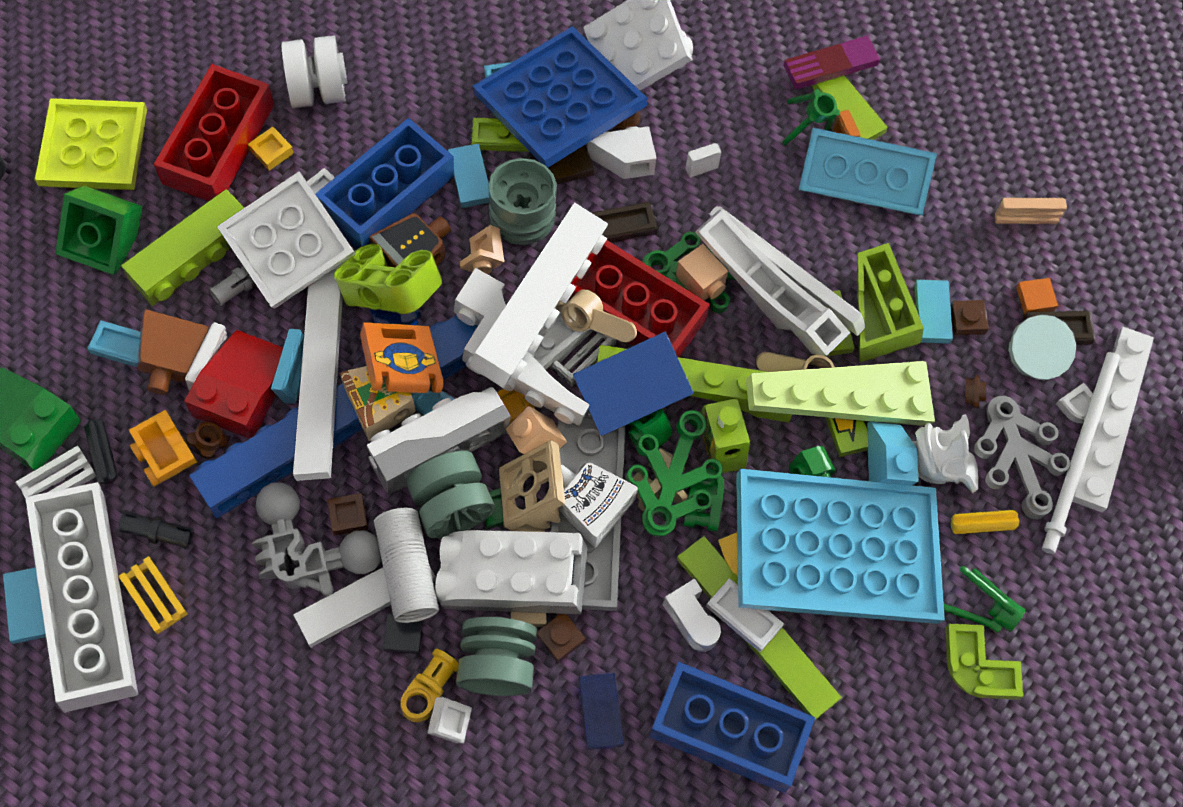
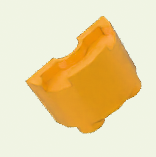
(161, 447)

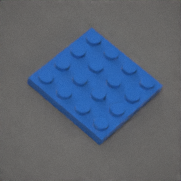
(559, 96)

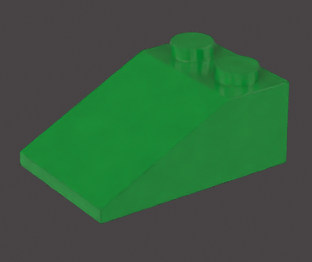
(32, 420)

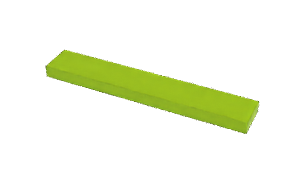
(781, 654)

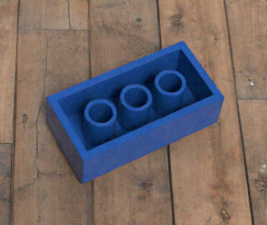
(386, 183)
(732, 727)

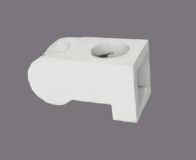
(691, 619)

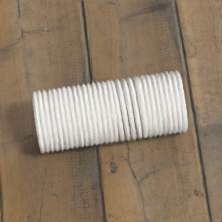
(409, 571)

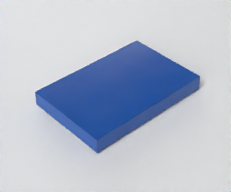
(633, 383)

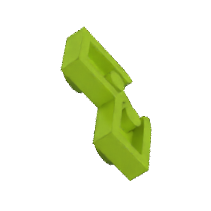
(973, 672)

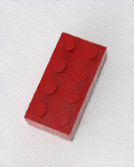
(214, 133)
(643, 297)

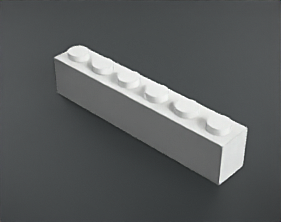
(538, 295)

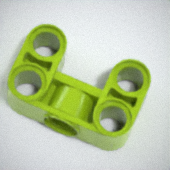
(372, 284)

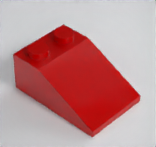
(236, 385)

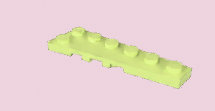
(864, 392)

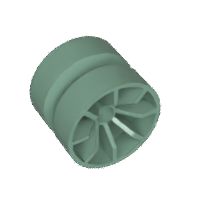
(450, 494)

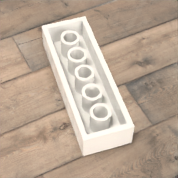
(81, 597)

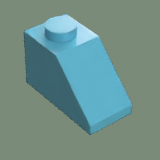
(891, 454)

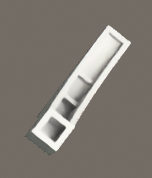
(770, 288)
(481, 304)

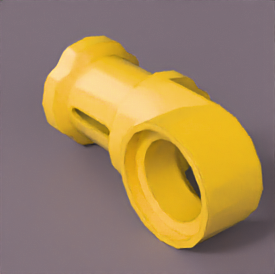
(429, 684)

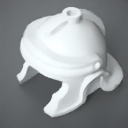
(946, 455)

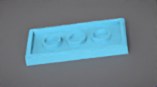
(867, 171)

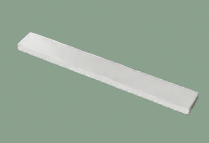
(318, 380)

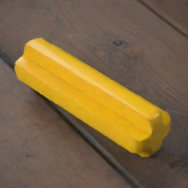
(984, 521)

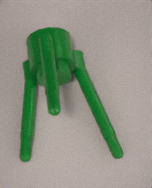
(819, 109)
(1004, 610)

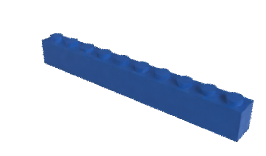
(271, 452)

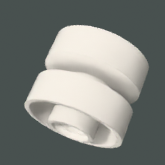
(306, 73)

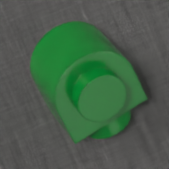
(653, 424)
(813, 463)

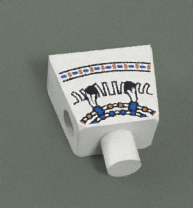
(595, 500)

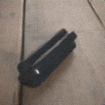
(101, 451)

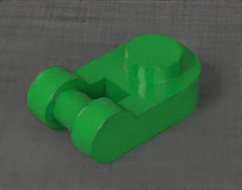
(712, 519)

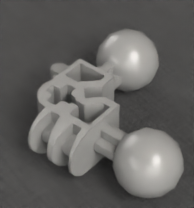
(278, 506)

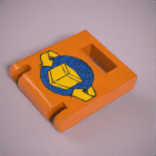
(401, 355)

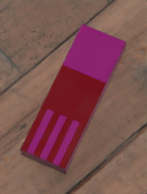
(831, 62)

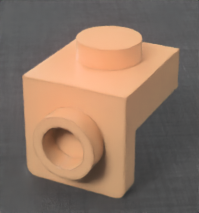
(485, 251)

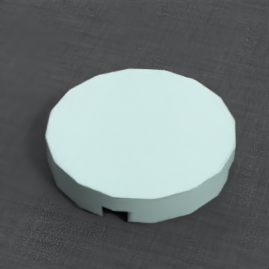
(1042, 347)

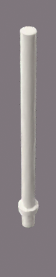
(1055, 528)

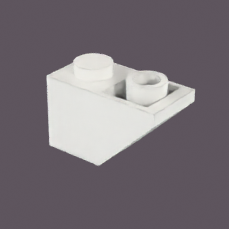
(625, 152)

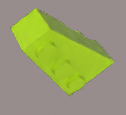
(884, 305)

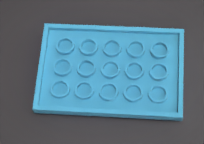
(838, 547)

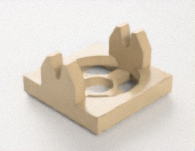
(513, 478)

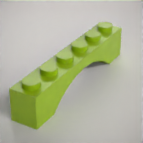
(713, 382)

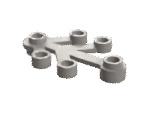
(1020, 451)

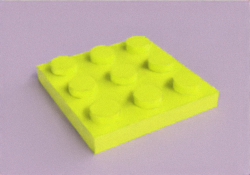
(91, 144)

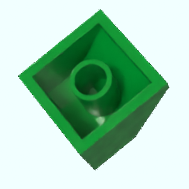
(97, 228)

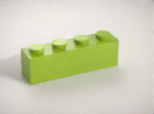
(182, 250)

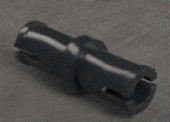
(156, 529)

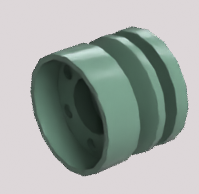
(522, 200)
(497, 655)

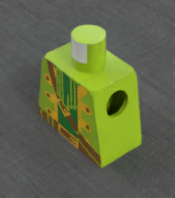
(724, 432)

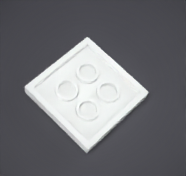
(640, 40)
(286, 240)

